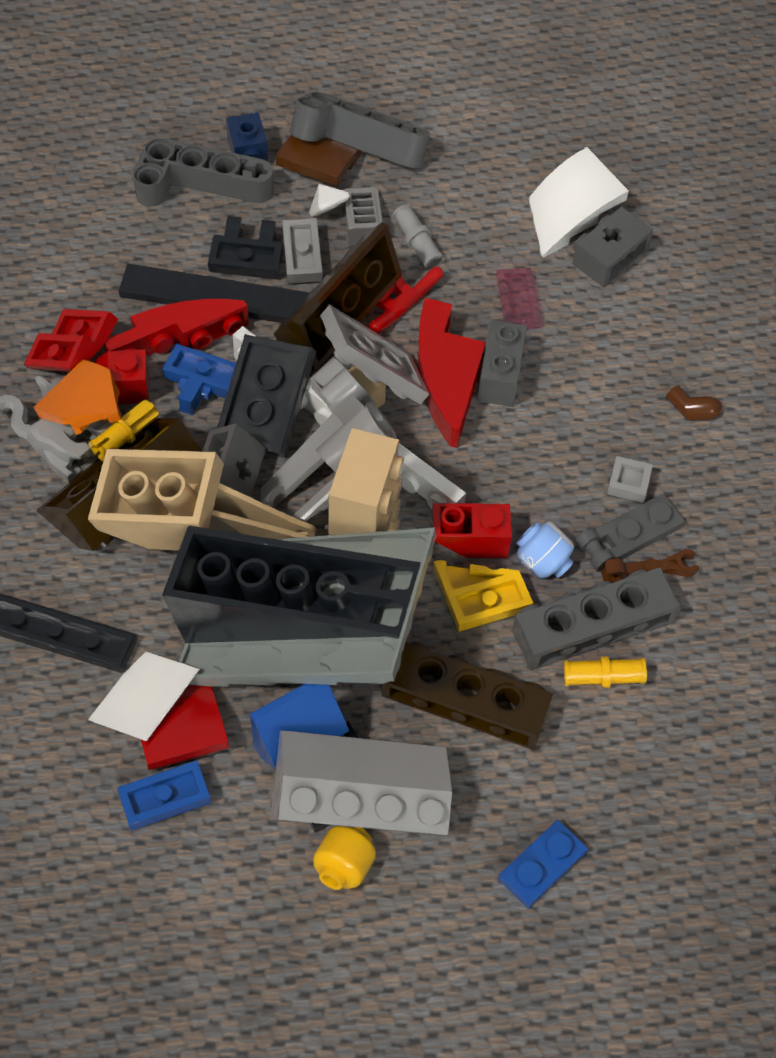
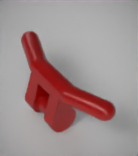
(406, 299)

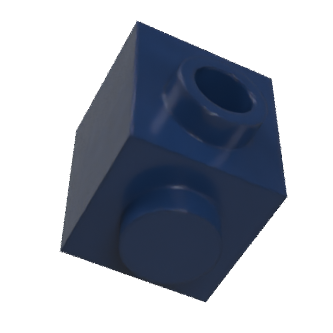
(247, 136)

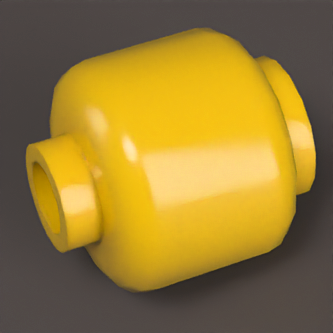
(344, 857)

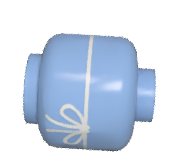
(545, 550)

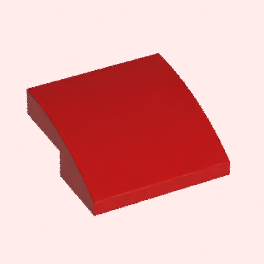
(74, 338)
(188, 730)

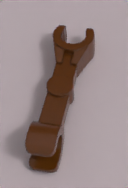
(617, 570)

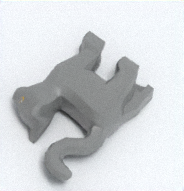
(52, 440)

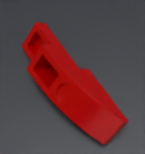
(186, 322)

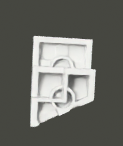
(573, 199)

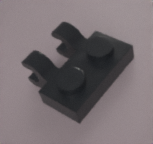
(244, 255)

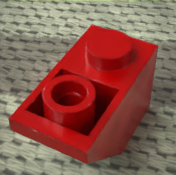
(473, 529)

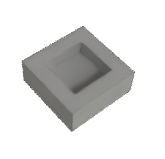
(630, 479)

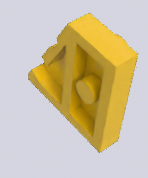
(481, 594)

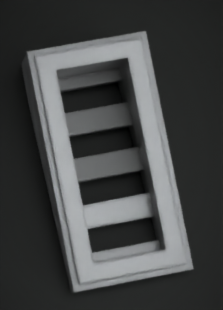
(357, 230)

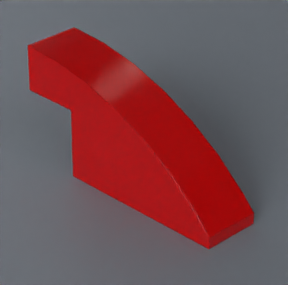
(448, 368)

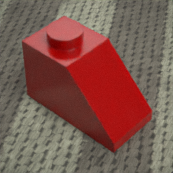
(129, 374)

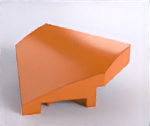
(82, 398)

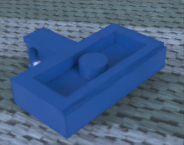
(197, 376)

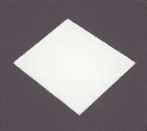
(144, 695)

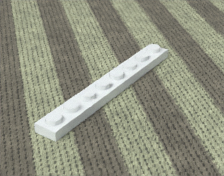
(415, 473)

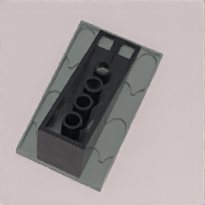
(296, 605)

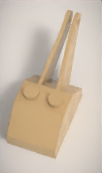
(158, 493)

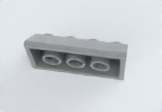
(362, 783)

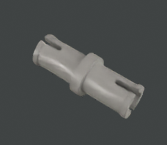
(418, 236)

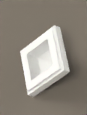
(327, 199)

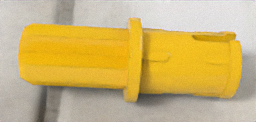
(124, 429)

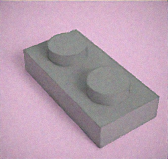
(302, 251)

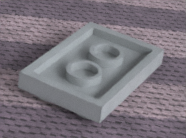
(373, 355)

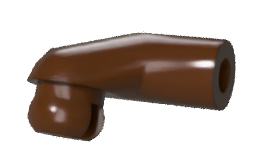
(694, 407)

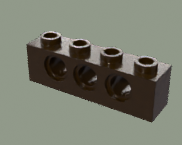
(477, 712)

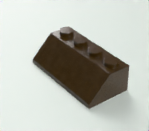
(351, 287)
(72, 504)

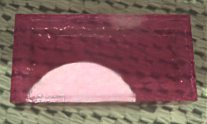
(518, 297)

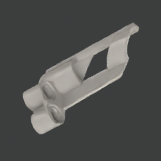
(351, 409)

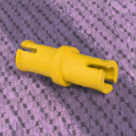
(605, 672)

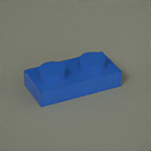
(164, 795)
(542, 864)

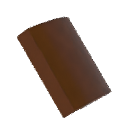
(318, 159)

